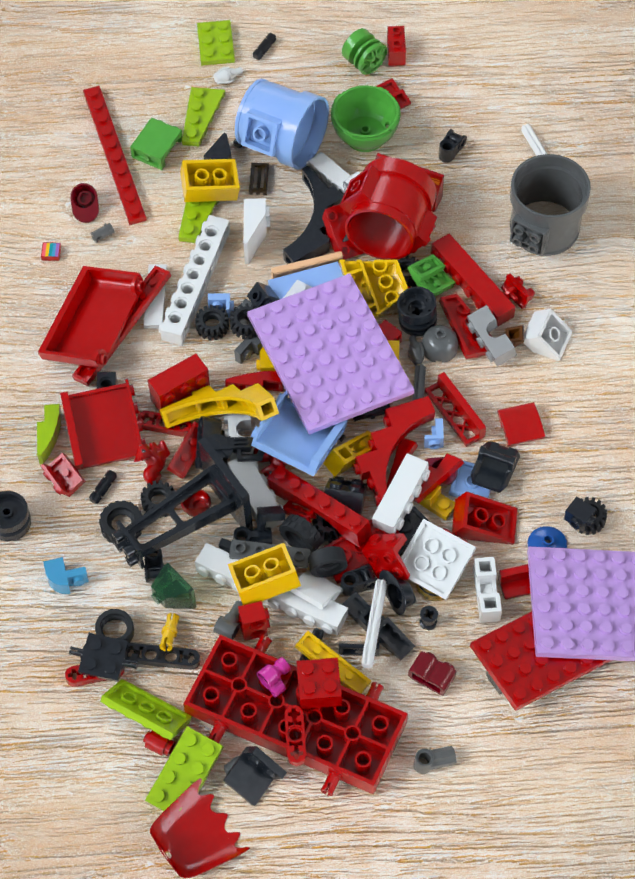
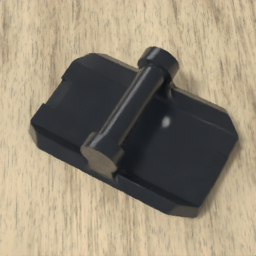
(494, 466)

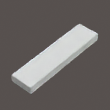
(155, 312)

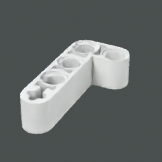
(330, 172)

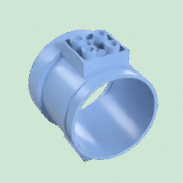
(282, 122)

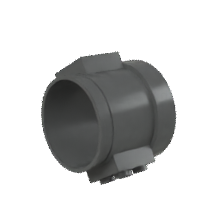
(549, 180)

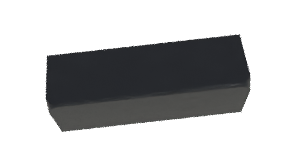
(354, 648)

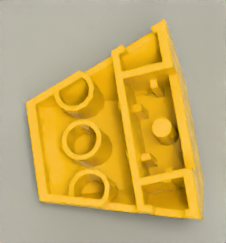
(378, 282)

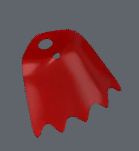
(194, 834)

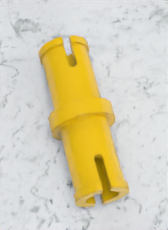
(169, 632)

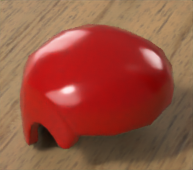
(197, 503)

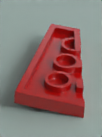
(456, 314)

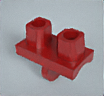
(516, 291)

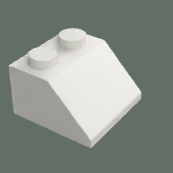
(547, 334)

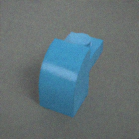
(60, 579)

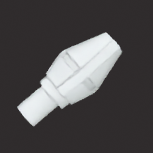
(227, 75)

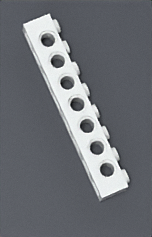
(194, 280)

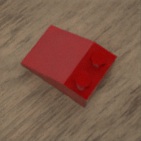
(484, 519)

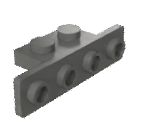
(241, 549)

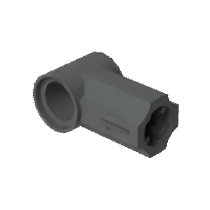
(436, 759)

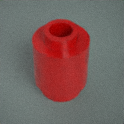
(158, 744)

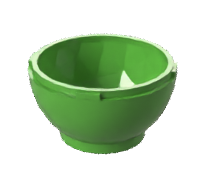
(362, 117)

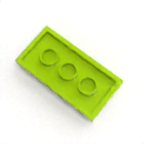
(146, 709)
(188, 762)

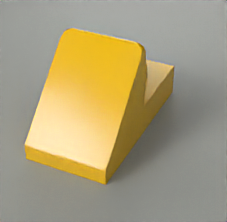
(438, 504)

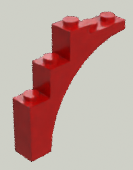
(399, 423)

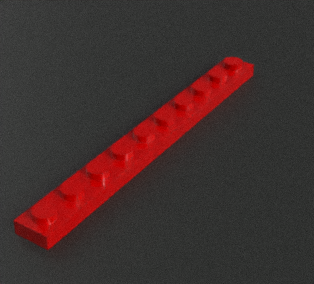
(114, 155)

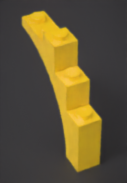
(230, 400)

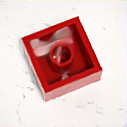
(319, 683)

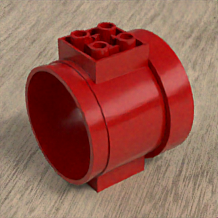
(390, 209)

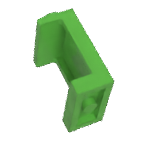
(155, 143)

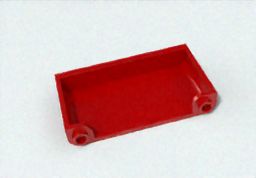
(92, 317)

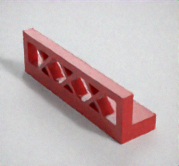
(462, 407)

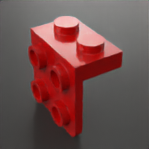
(383, 554)

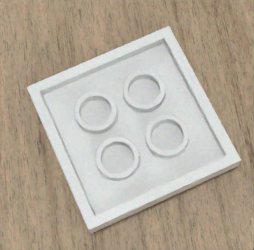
(436, 559)

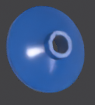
(539, 535)

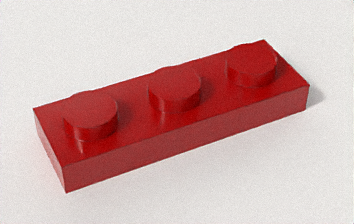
(185, 453)

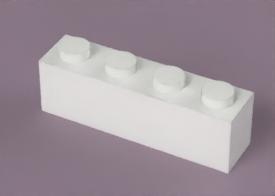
(256, 486)
(400, 494)

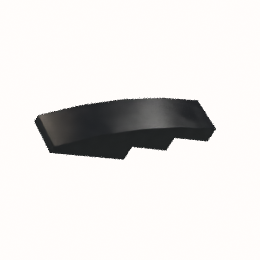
(389, 634)

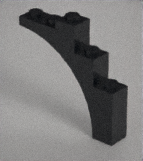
(313, 240)

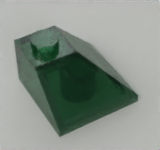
(172, 590)

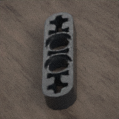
(160, 660)

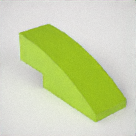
(48, 431)

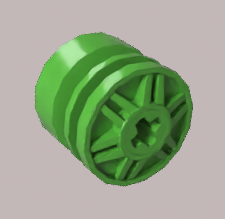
(364, 51)

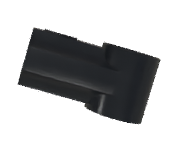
(253, 535)

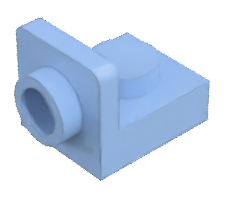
(222, 300)
(435, 440)

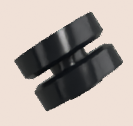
(14, 516)

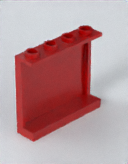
(102, 425)

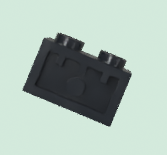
(253, 774)

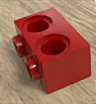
(396, 45)
(253, 620)

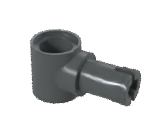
(229, 624)

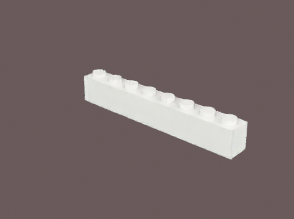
(330, 619)

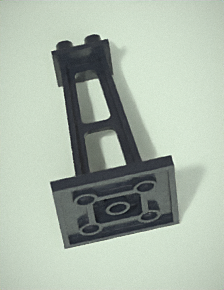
(223, 482)

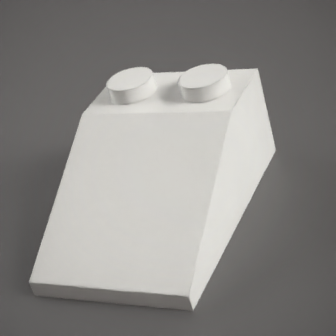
(255, 225)

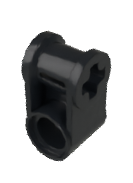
(451, 146)
(153, 566)
(362, 579)

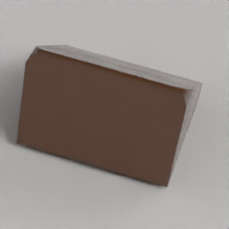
(515, 335)

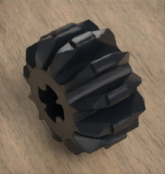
(326, 530)

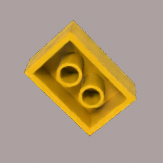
(209, 180)
(264, 574)

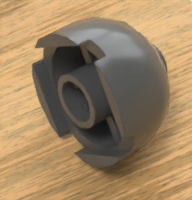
(440, 343)

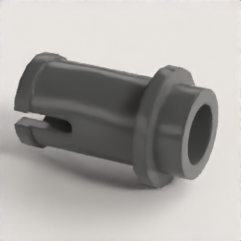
(106, 230)

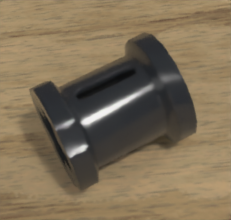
(428, 618)

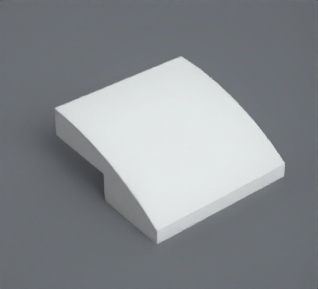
(316, 590)

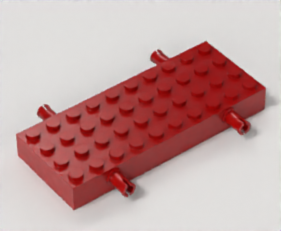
(341, 741)

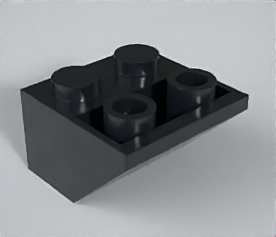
(347, 492)

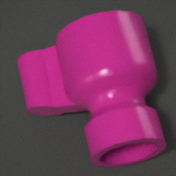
(271, 676)

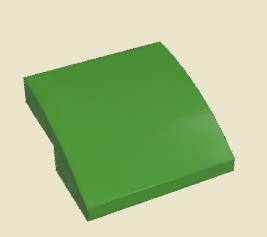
(430, 275)

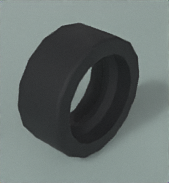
(327, 561)
(115, 614)

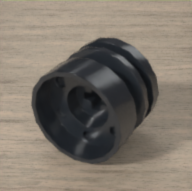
(417, 310)

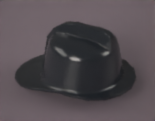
(398, 592)

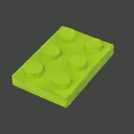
(215, 42)

